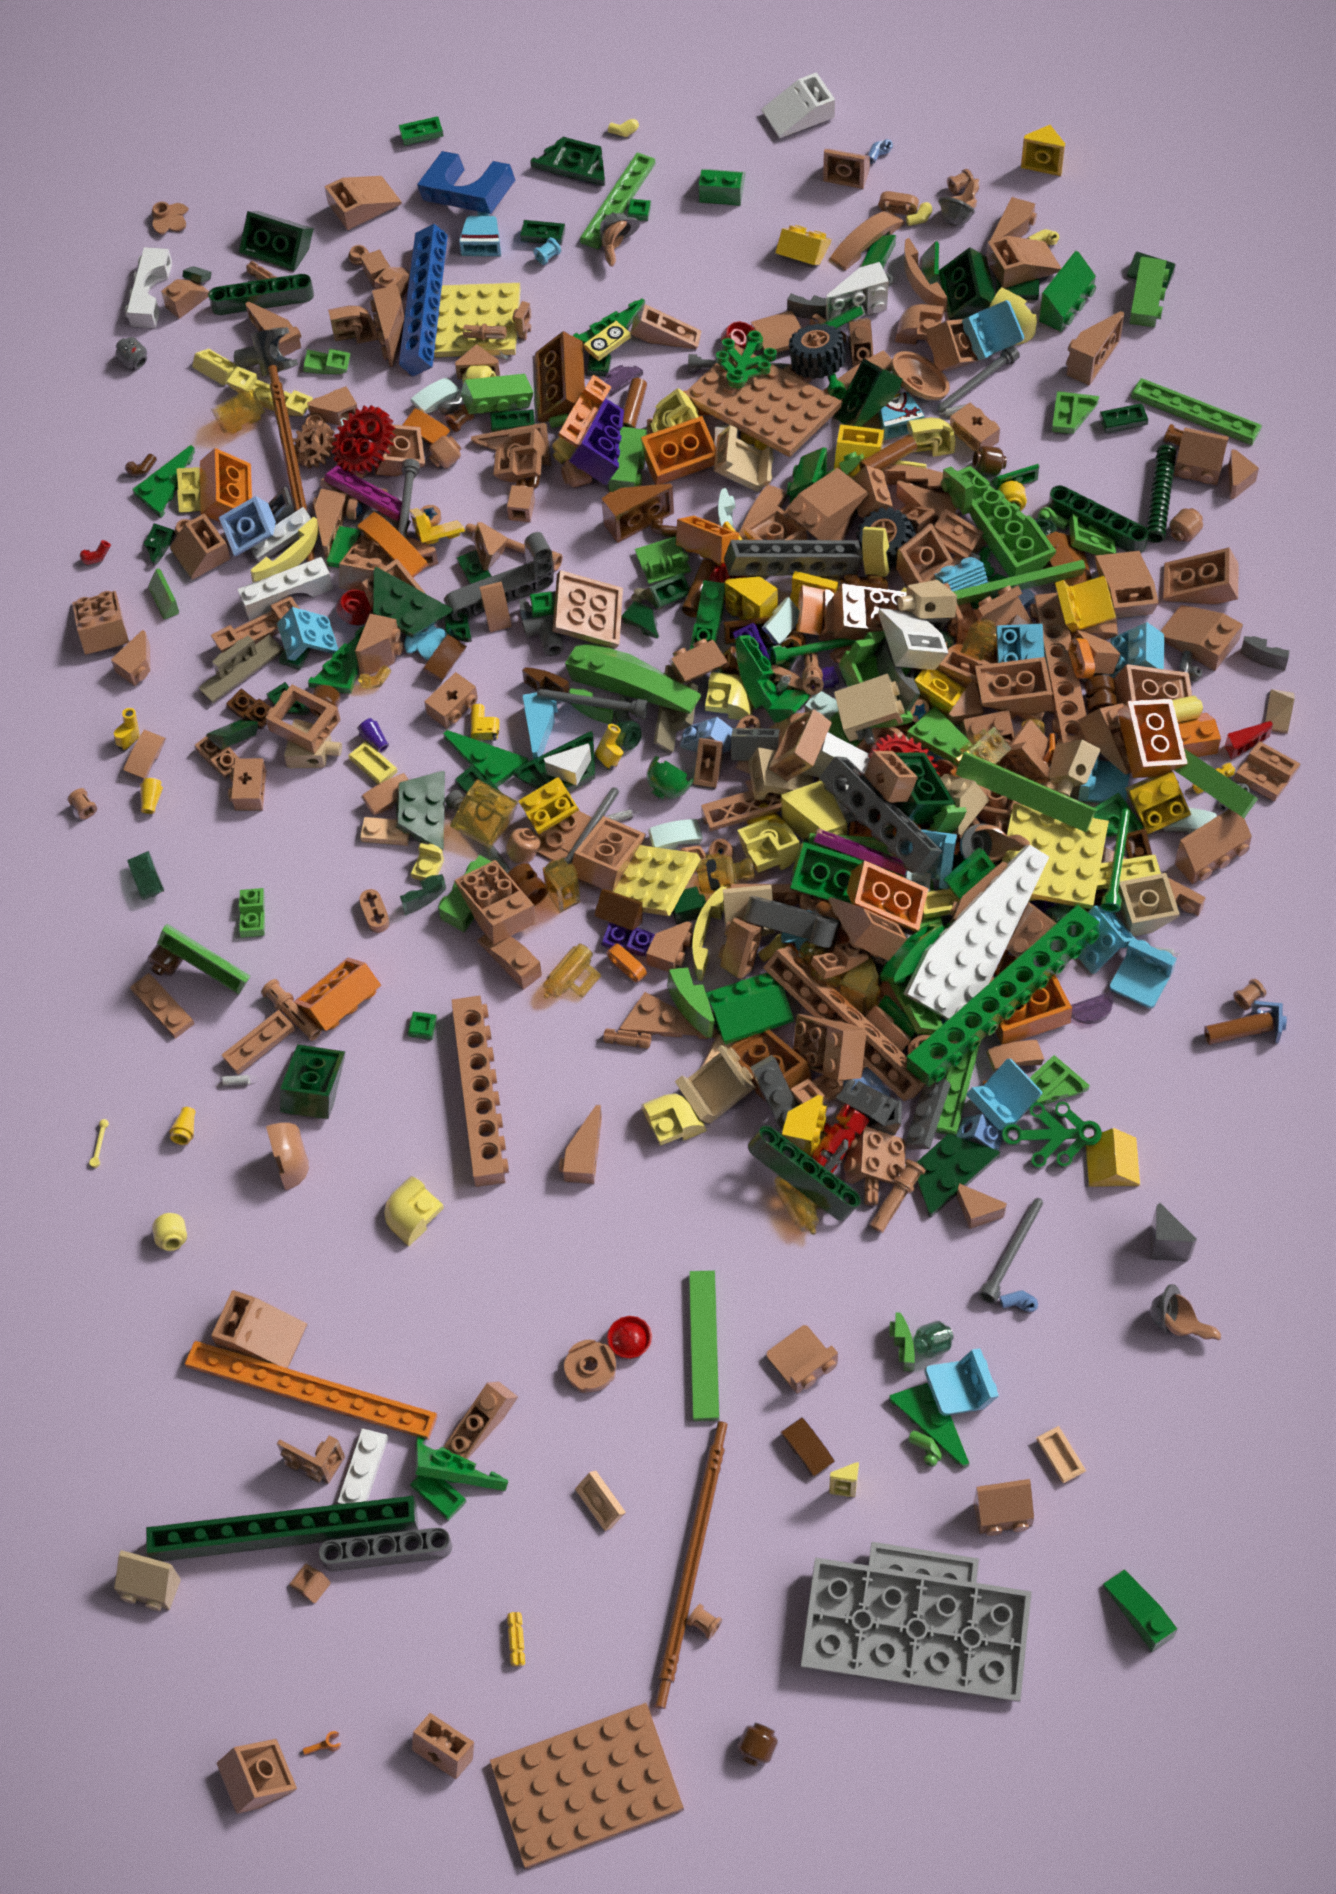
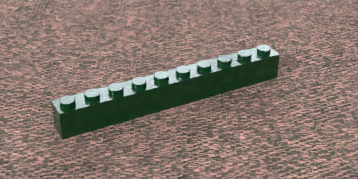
(281, 1528)

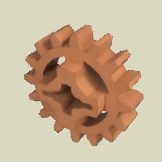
(314, 444)

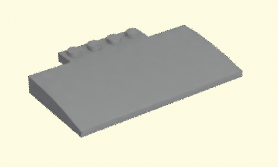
(917, 1623)

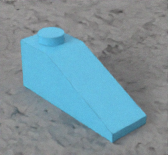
(539, 721)

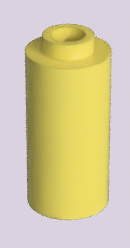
(1187, 708)

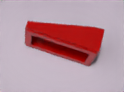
(1245, 739)

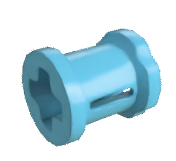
(547, 251)

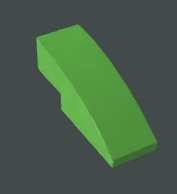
(690, 1000)

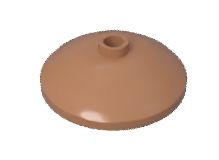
(920, 376)

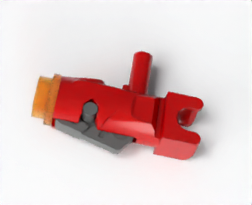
(839, 1137)

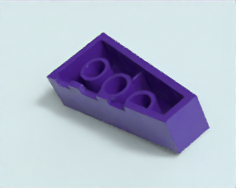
(599, 446)

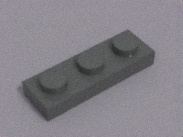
(774, 1089)
(927, 1115)

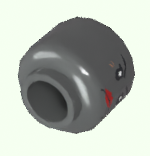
(131, 353)

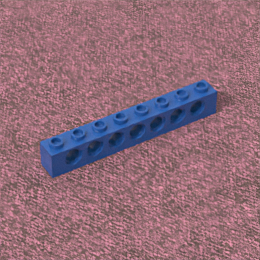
(423, 300)

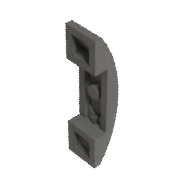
(907, 687)

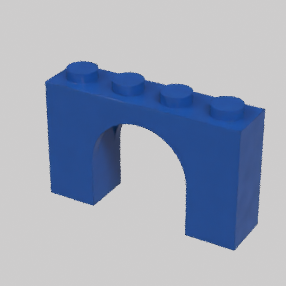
(479, 196)

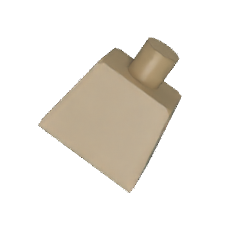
(929, 600)
(301, 758)
(1072, 764)

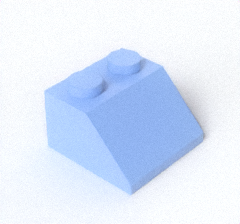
(248, 524)

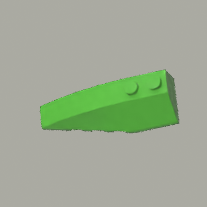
(1008, 532)
(628, 676)

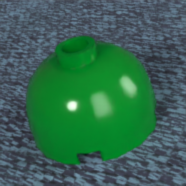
(667, 779)

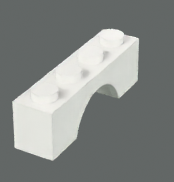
(153, 268)
(306, 578)

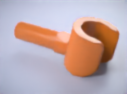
(1049, 755)
(324, 1744)

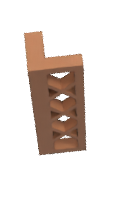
(736, 805)

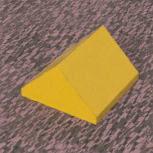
(1043, 151)
(938, 690)
(1113, 1160)

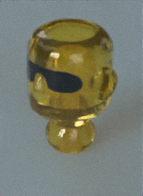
(720, 871)

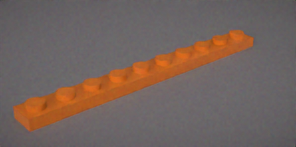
(311, 1390)

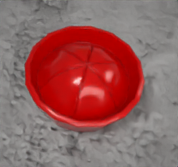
(737, 332)
(354, 607)
(629, 1337)

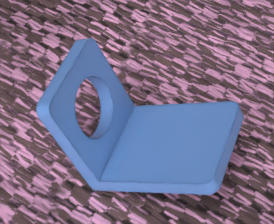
(1276, 1011)
(982, 1130)

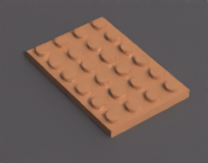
(769, 407)
(586, 1785)

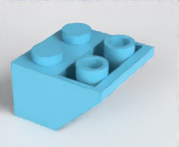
(1019, 642)
(1139, 647)

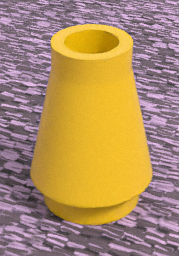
(150, 794)
(183, 1128)

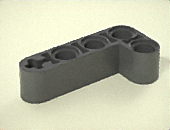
(816, 927)

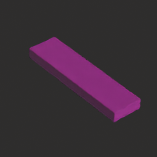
(364, 492)
(860, 851)

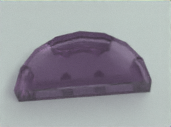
(621, 376)
(1093, 1009)

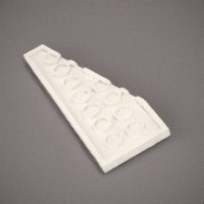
(971, 948)

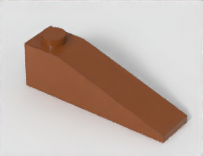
(1066, 554)

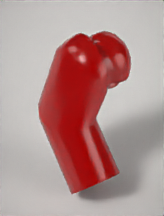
(95, 556)

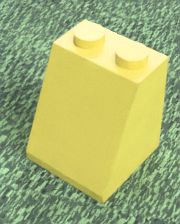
(812, 809)

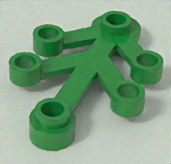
(739, 376)
(1056, 1134)

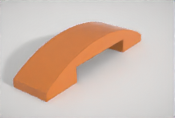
(584, 410)
(393, 543)

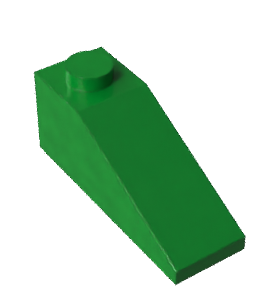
(1141, 1610)

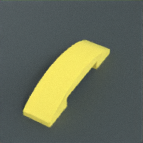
(244, 379)
(292, 556)
(714, 909)

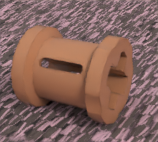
(959, 181)
(82, 803)
(1249, 994)
(704, 1621)

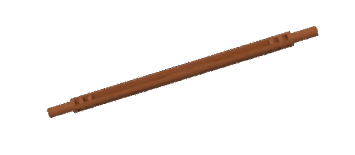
(287, 443)
(691, 1565)

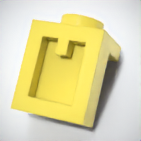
(428, 862)

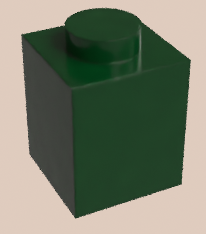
(688, 905)

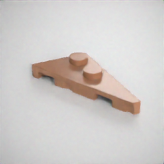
(496, 439)
(660, 1018)

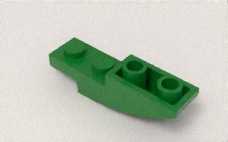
(709, 612)
(754, 672)
(909, 954)

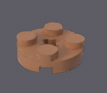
(588, 1380)

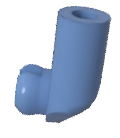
(879, 148)
(1020, 1299)

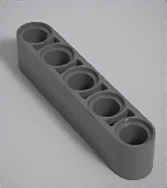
(374, 1543)

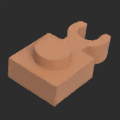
(522, 317)

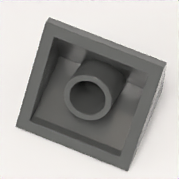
(1170, 1238)

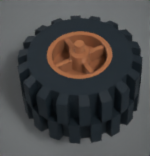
(817, 351)
(897, 528)

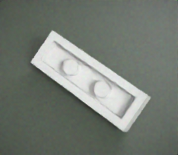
(284, 534)
(363, 1467)

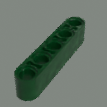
(263, 293)
(1126, 533)
(804, 1173)

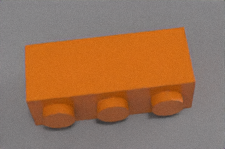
(704, 538)

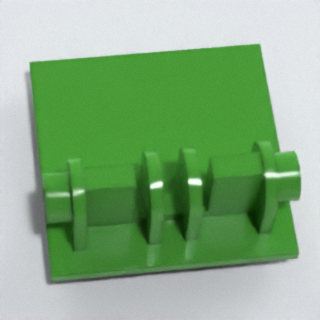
(662, 560)

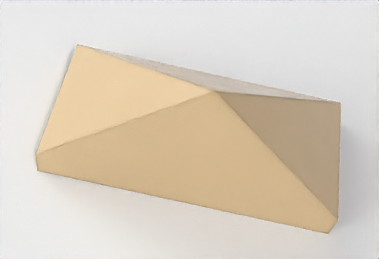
(1280, 710)

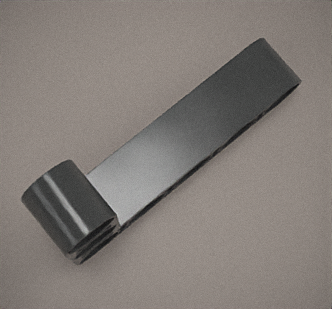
(516, 582)

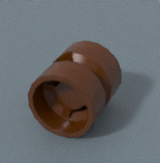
(1100, 692)
(529, 883)

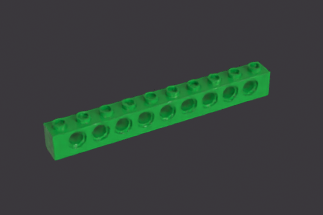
(1076, 923)

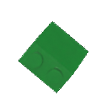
(721, 186)
(809, 470)

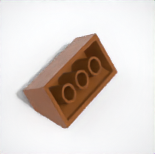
(559, 376)

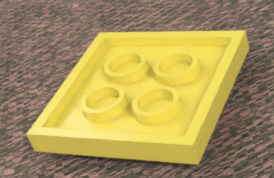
(657, 878)

